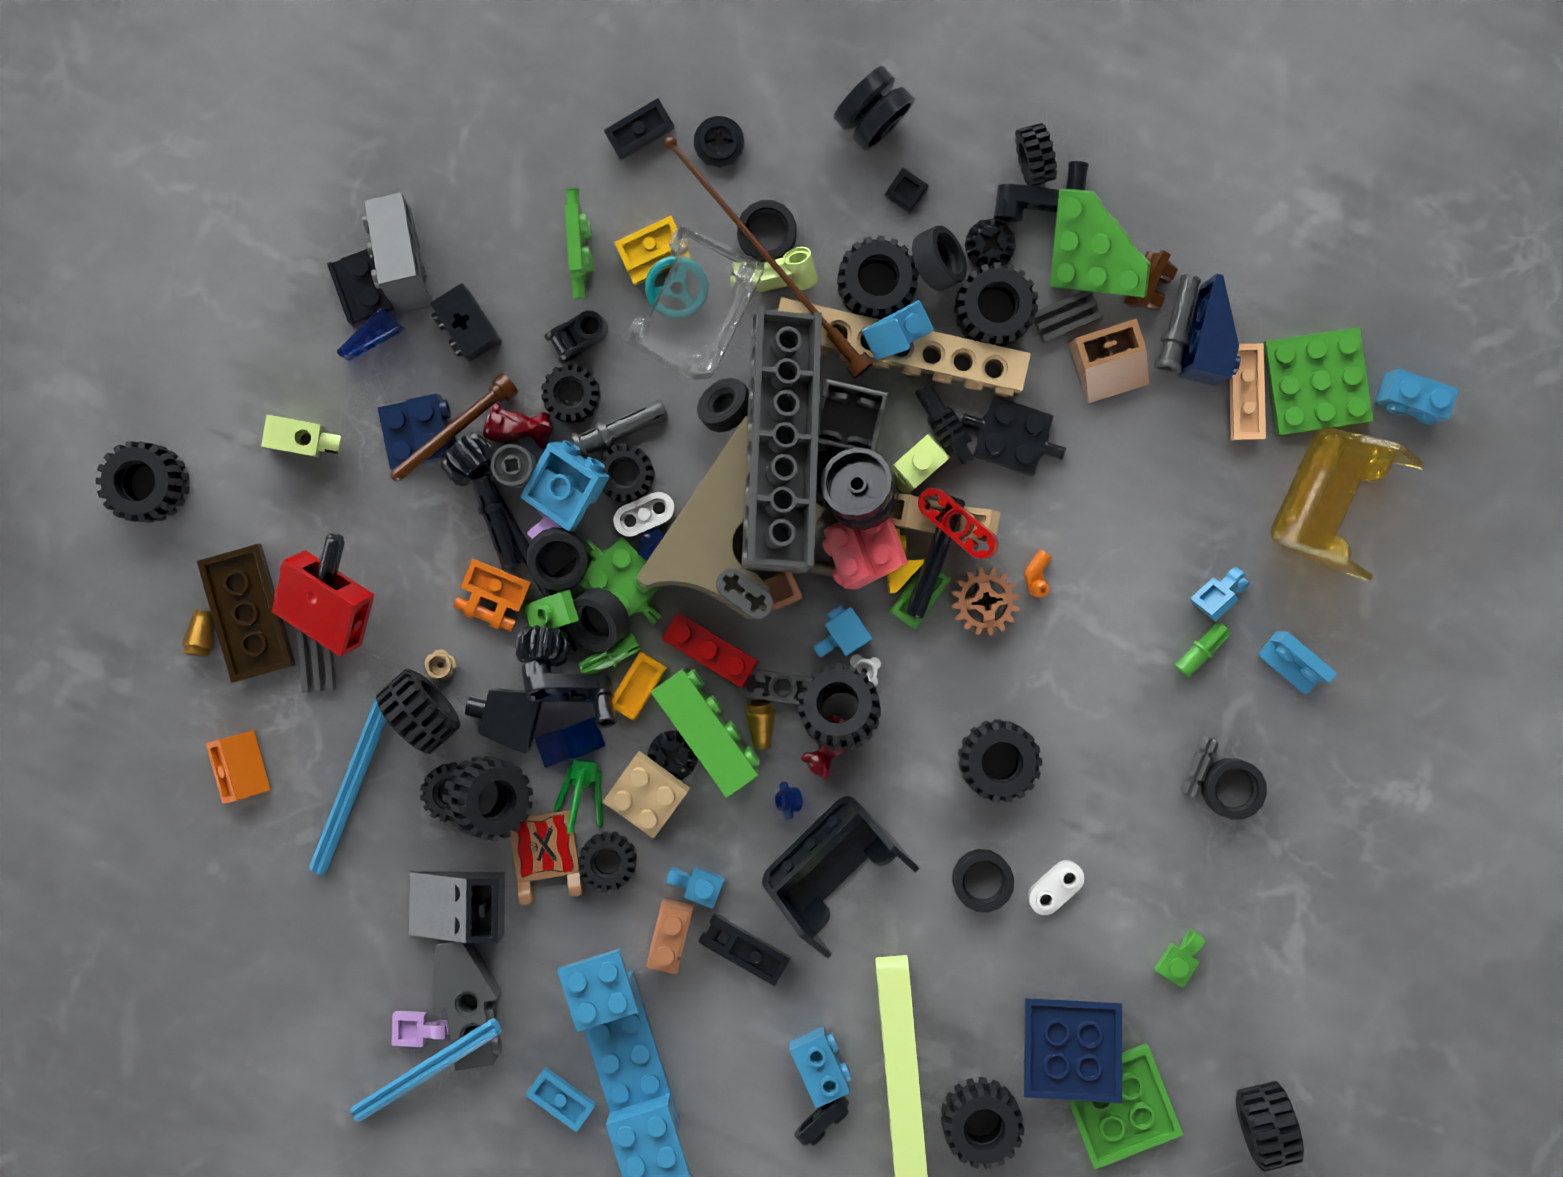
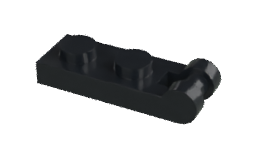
(745, 950)

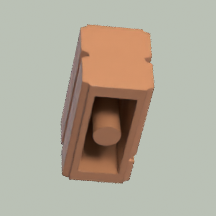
(669, 936)

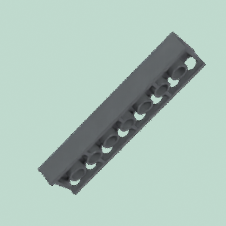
(782, 441)

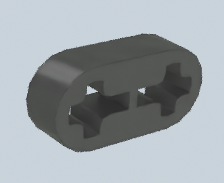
(749, 587)

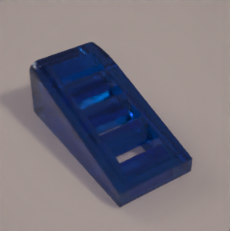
(373, 332)

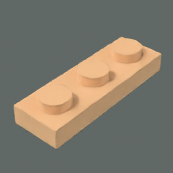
(1248, 395)

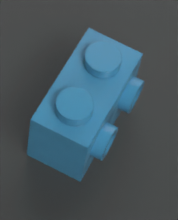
(1416, 396)
(820, 1066)

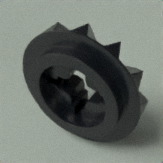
(707, 132)
(975, 244)
(670, 741)

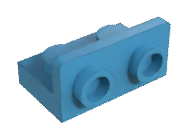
(1295, 662)

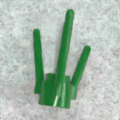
(582, 773)

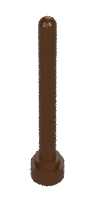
(500, 390)

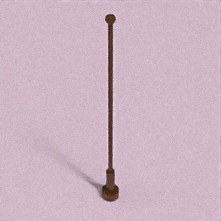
(858, 363)

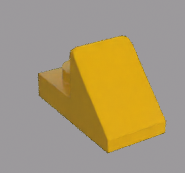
(899, 577)

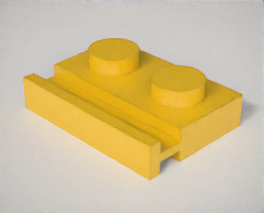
(645, 248)

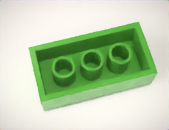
(706, 731)

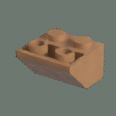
(1111, 361)

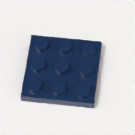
(1073, 1050)

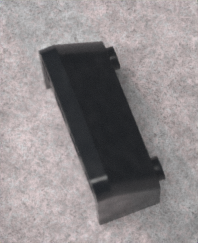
(822, 861)

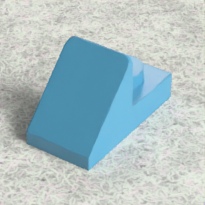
(897, 330)

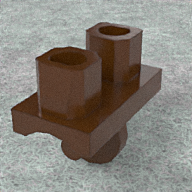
(1160, 270)

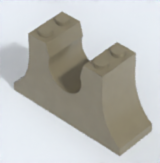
(702, 534)

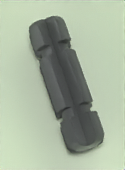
(1199, 766)

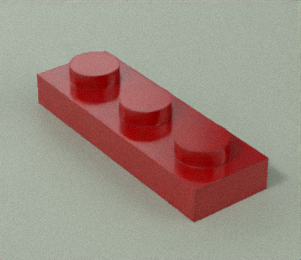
(710, 650)

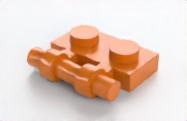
(496, 586)

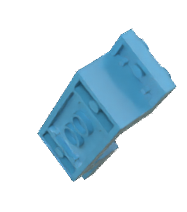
(629, 1066)

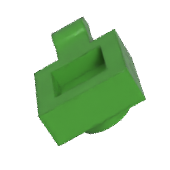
(1178, 962)

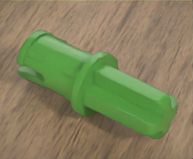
(1203, 649)
(601, 660)

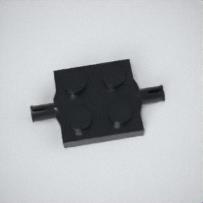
(1013, 436)

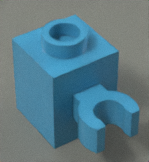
(845, 631)

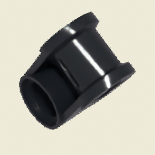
(575, 336)

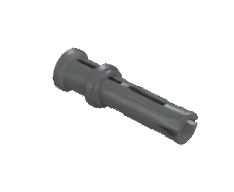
(1175, 338)
(605, 434)

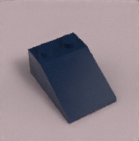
(1212, 337)

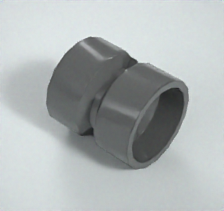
(513, 465)

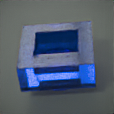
(649, 542)

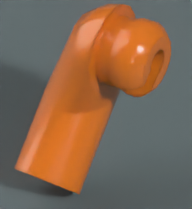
(1034, 575)

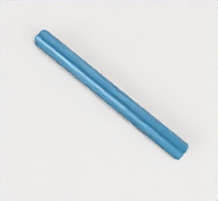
(348, 791)
(426, 1069)

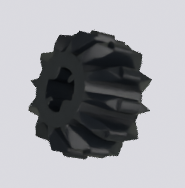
(467, 459)
(543, 644)

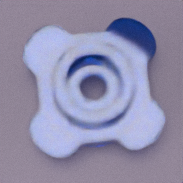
(788, 800)

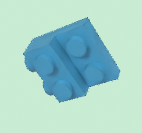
(565, 484)

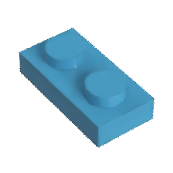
(561, 1099)

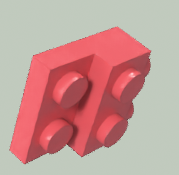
(863, 554)

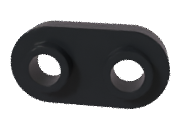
(813, 1128)

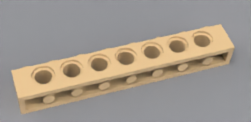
(1011, 362)

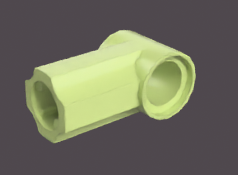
(797, 265)

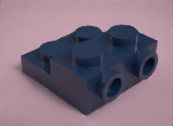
(411, 425)

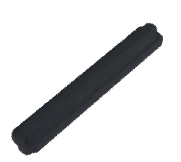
(932, 567)

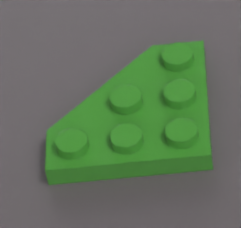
(1094, 249)

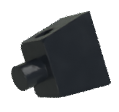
(506, 717)

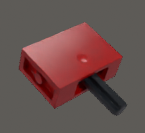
(322, 599)

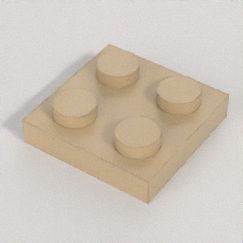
(646, 794)

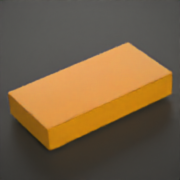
(637, 685)

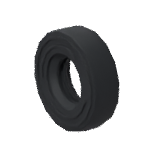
(714, 396)

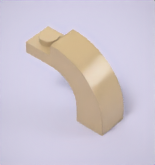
(909, 516)

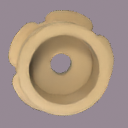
(432, 668)

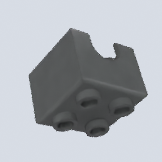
(849, 416)

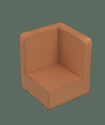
(783, 590)

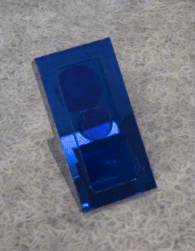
(570, 742)

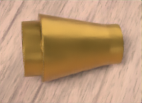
(199, 634)
(760, 722)

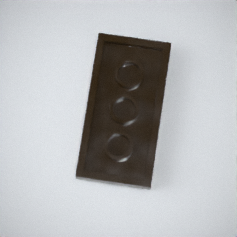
(241, 608)

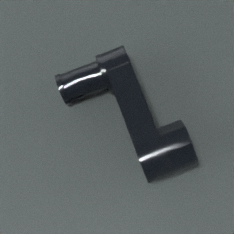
(1014, 198)
(545, 686)

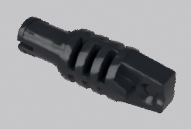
(945, 424)

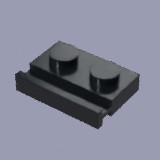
(356, 287)

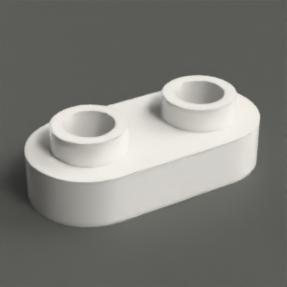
(644, 513)
(1053, 885)

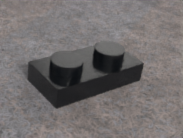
(639, 129)

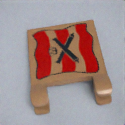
(545, 851)

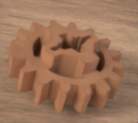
(987, 616)

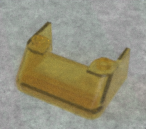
(1324, 491)

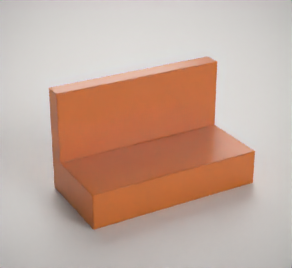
(238, 766)

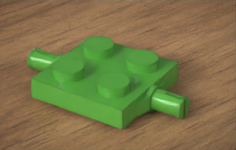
(578, 232)
(617, 572)

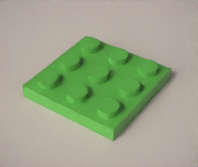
(1317, 381)
(1137, 1123)

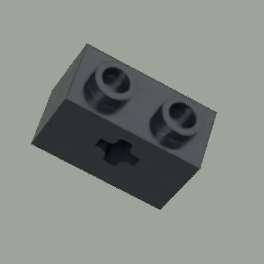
(479, 335)

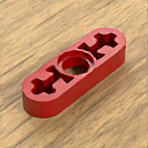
(970, 544)

